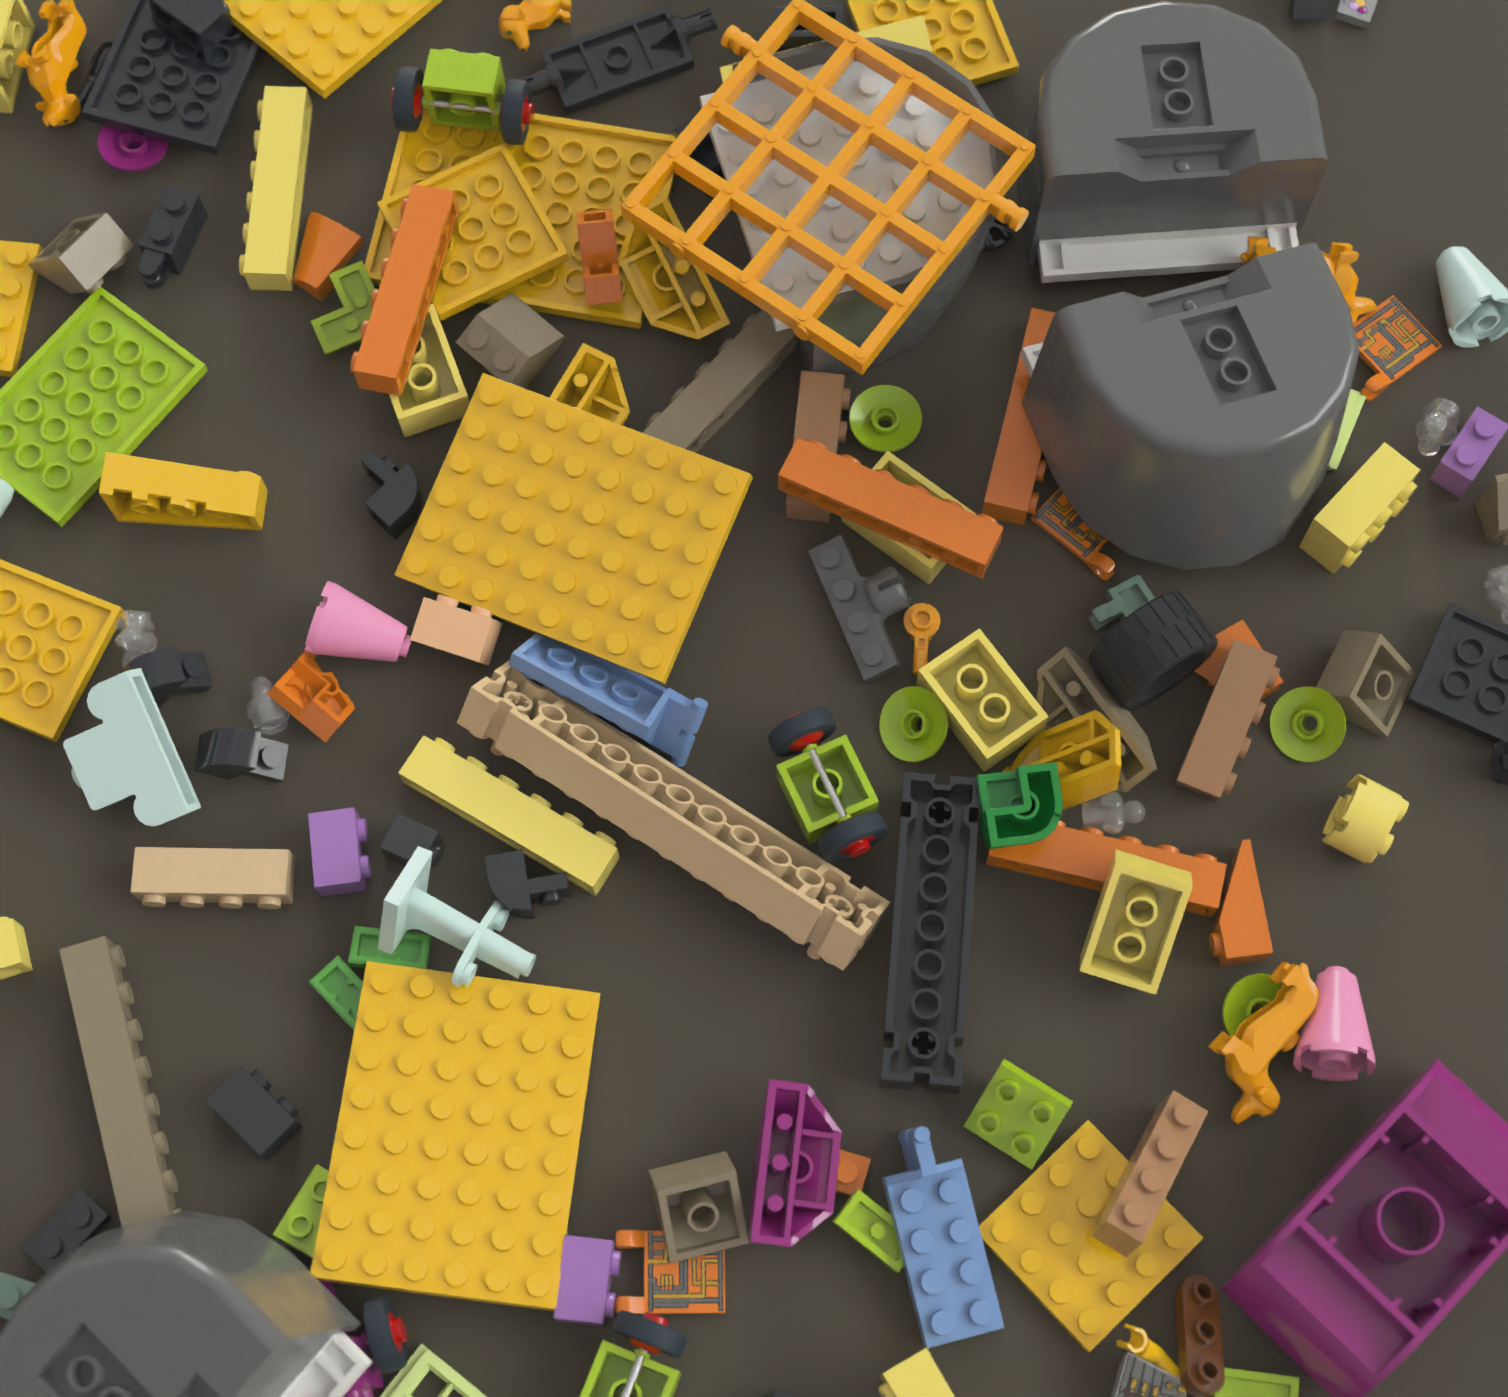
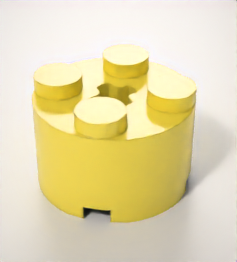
(1363, 819)

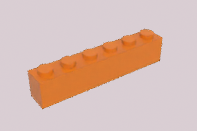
(405, 290)
(1018, 450)
(890, 507)
(1086, 855)

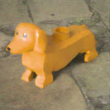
(531, 15)
(53, 60)
(1339, 262)
(1263, 1036)

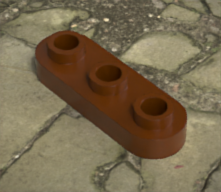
(1194, 1348)

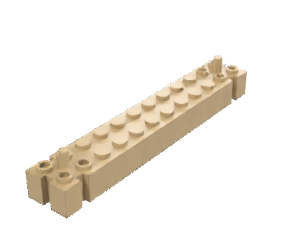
(674, 814)

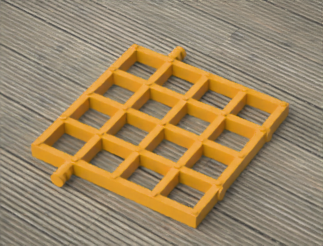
(829, 180)

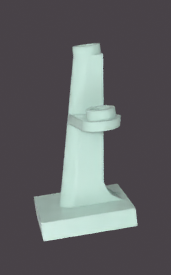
(411, 907)

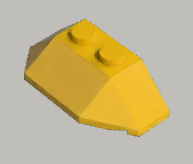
(669, 289)
(593, 385)
(1085, 756)

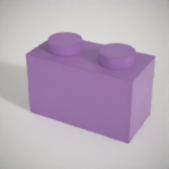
(1469, 452)
(338, 851)
(586, 1281)

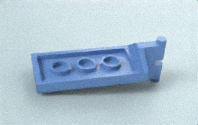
(615, 693)
(940, 1245)

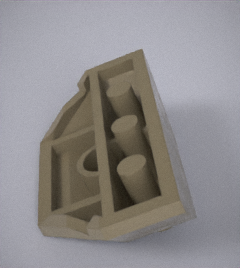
(1073, 688)

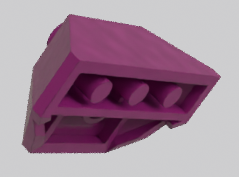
(792, 1165)

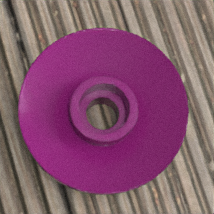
(119, 150)

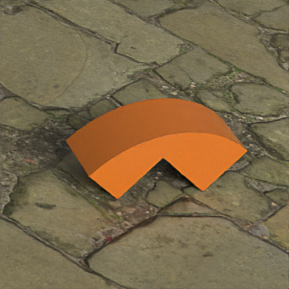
(599, 257)

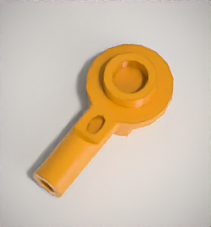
(921, 624)

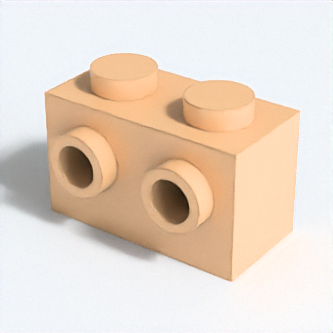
(456, 630)

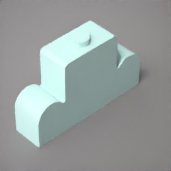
(130, 753)

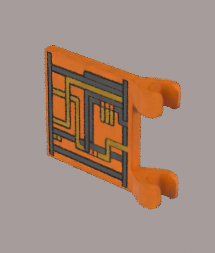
(1391, 344)
(1065, 525)
(675, 1287)

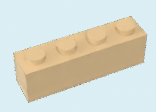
(213, 876)

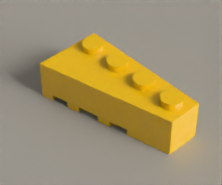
(181, 494)

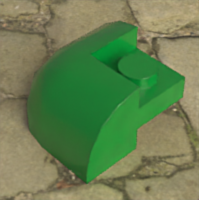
(1019, 805)

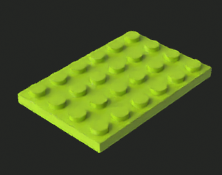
(86, 394)

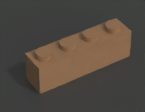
(819, 419)
(1226, 720)
(1149, 1174)

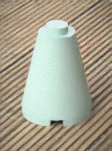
(1471, 298)

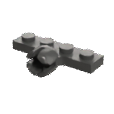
(861, 605)

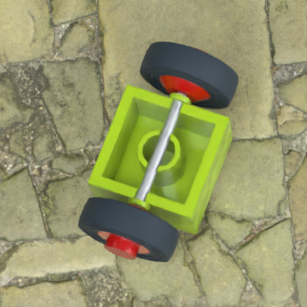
(465, 93)
(826, 786)
(633, 1374)

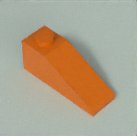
(1241, 922)

